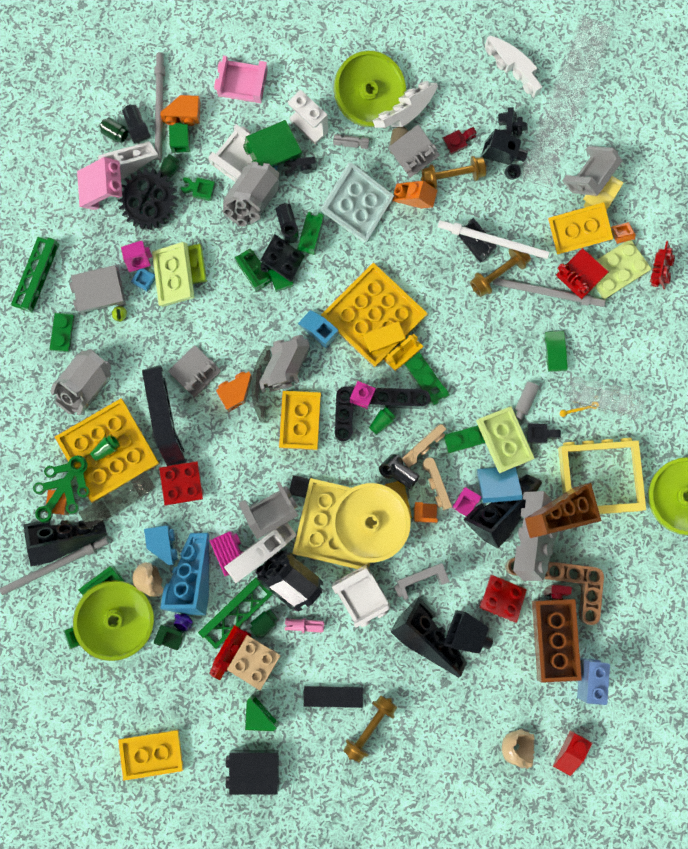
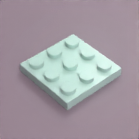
(357, 202)

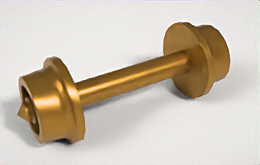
(477, 168)
(481, 285)
(355, 750)

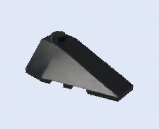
(498, 519)
(50, 542)
(420, 633)

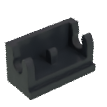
(479, 248)

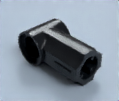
(137, 128)
(287, 222)
(394, 468)

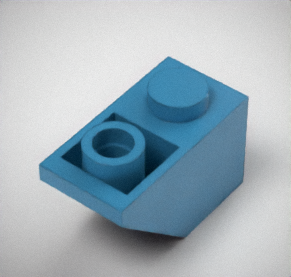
(319, 328)
(160, 543)

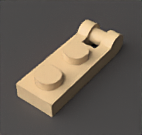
(436, 483)

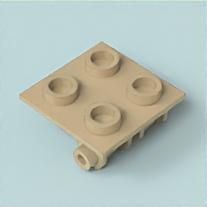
(253, 662)

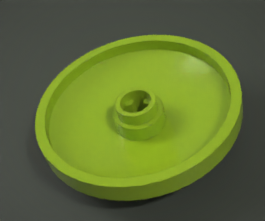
(368, 86)
(670, 496)
(113, 620)

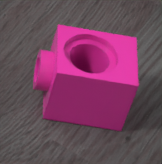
(136, 256)
(362, 395)

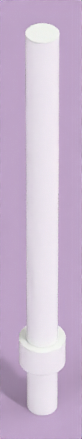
(457, 229)

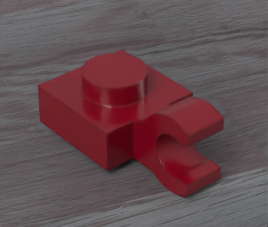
(457, 141)

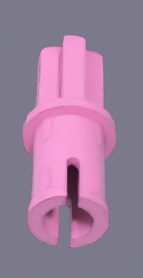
(304, 625)

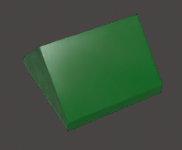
(258, 717)

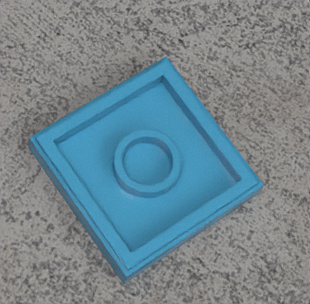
(499, 486)

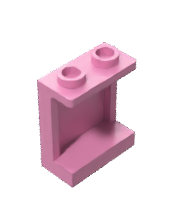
(241, 80)
(99, 182)

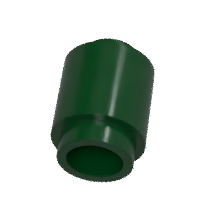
(113, 130)
(264, 623)

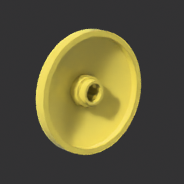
(370, 522)

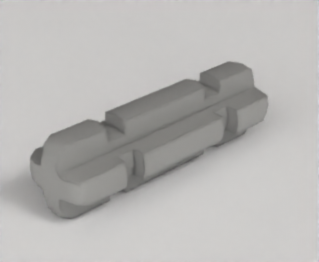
(351, 141)

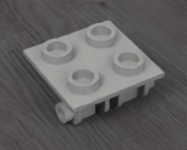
(414, 151)
(194, 371)

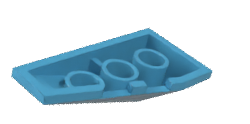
(189, 584)

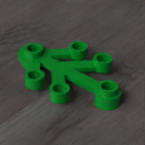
(63, 485)

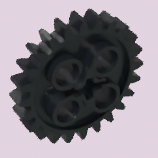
(133, 191)

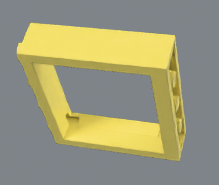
(604, 445)

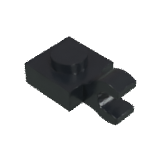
(302, 165)
(539, 433)

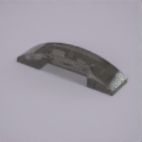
(263, 360)
(117, 501)

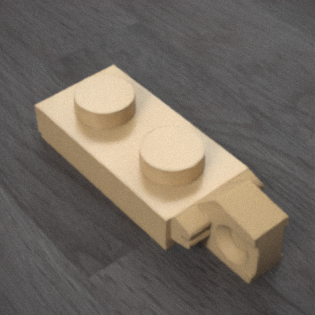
(423, 446)

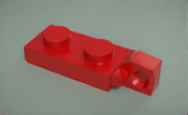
(228, 652)

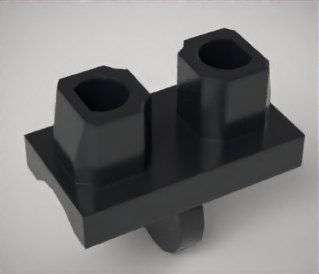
(513, 123)

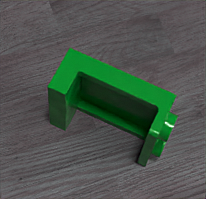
(272, 145)

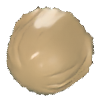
(147, 579)
(524, 755)

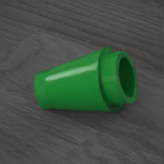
(382, 420)
(105, 447)

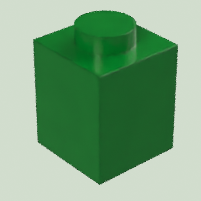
(179, 138)

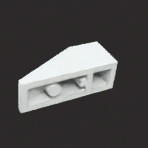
(132, 157)

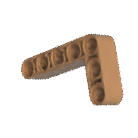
(582, 578)

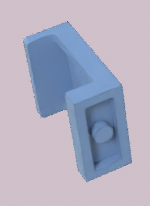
(594, 683)

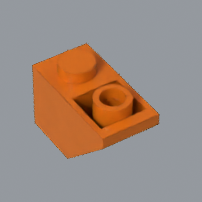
(182, 110)
(415, 194)
(235, 392)

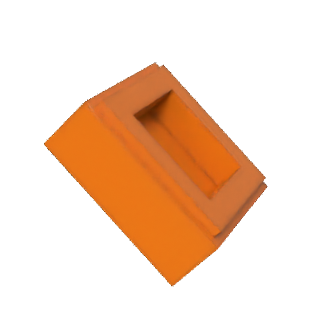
(623, 232)

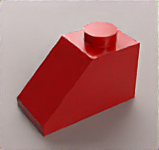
(572, 753)

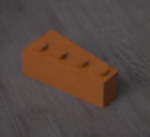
(566, 512)

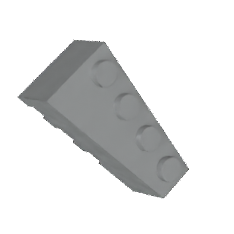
(533, 553)

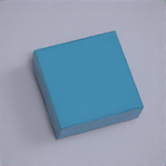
(143, 279)

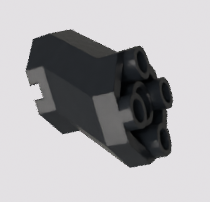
(290, 580)

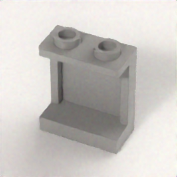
(596, 171)
(97, 289)
(270, 512)
(437, 570)

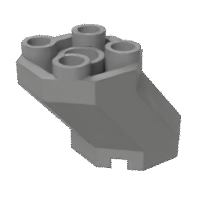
(251, 193)
(285, 363)
(81, 382)

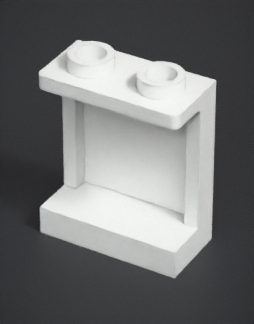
(308, 117)
(231, 156)
(362, 596)

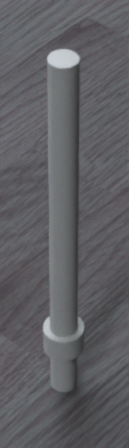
(159, 72)
(549, 292)
(87, 550)

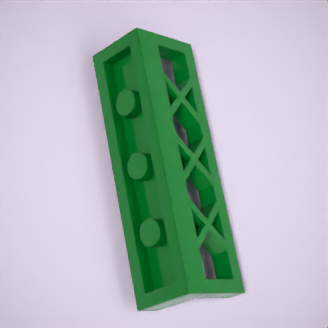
(38, 276)
(231, 606)

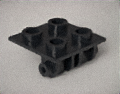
(281, 258)

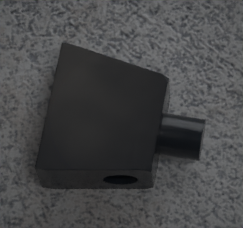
(503, 148)
(467, 633)

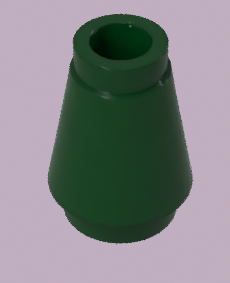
(169, 166)

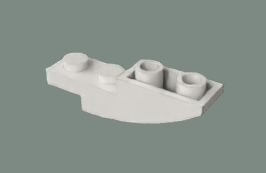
(510, 59)
(409, 107)
(260, 552)

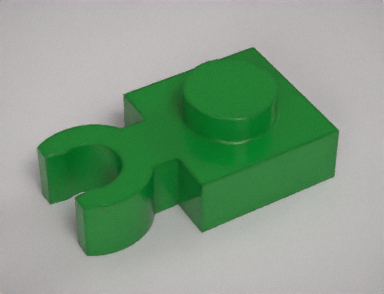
(201, 188)

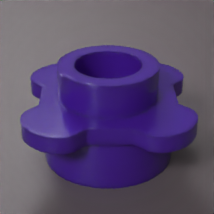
(182, 622)

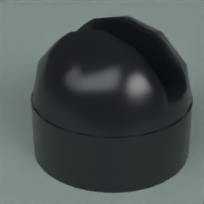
(514, 168)

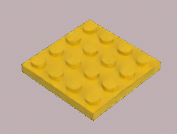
(370, 305)
(118, 468)

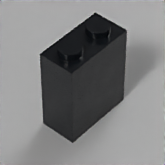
(253, 772)

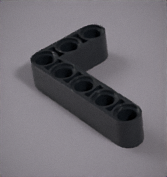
(392, 402)
(162, 417)

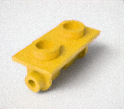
(403, 352)

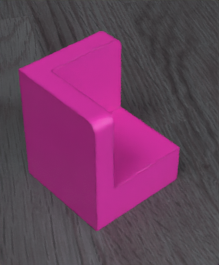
(466, 501)

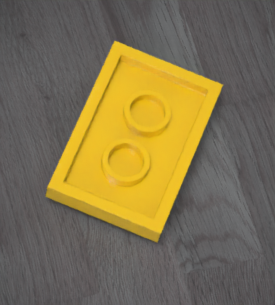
(580, 228)
(299, 420)
(150, 755)

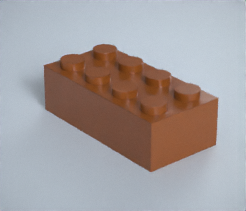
(556, 640)

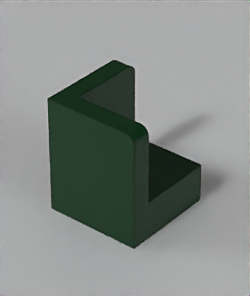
(169, 637)

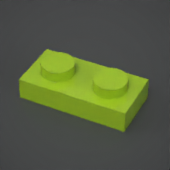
(197, 264)

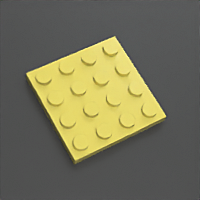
(315, 526)

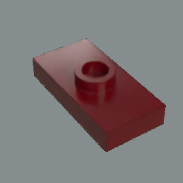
(558, 591)

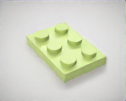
(624, 266)
(173, 274)
(505, 439)

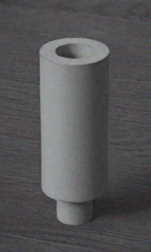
(526, 399)

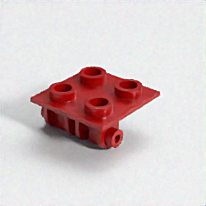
(663, 260)
(581, 273)
(181, 483)
(503, 598)

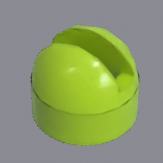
(123, 312)

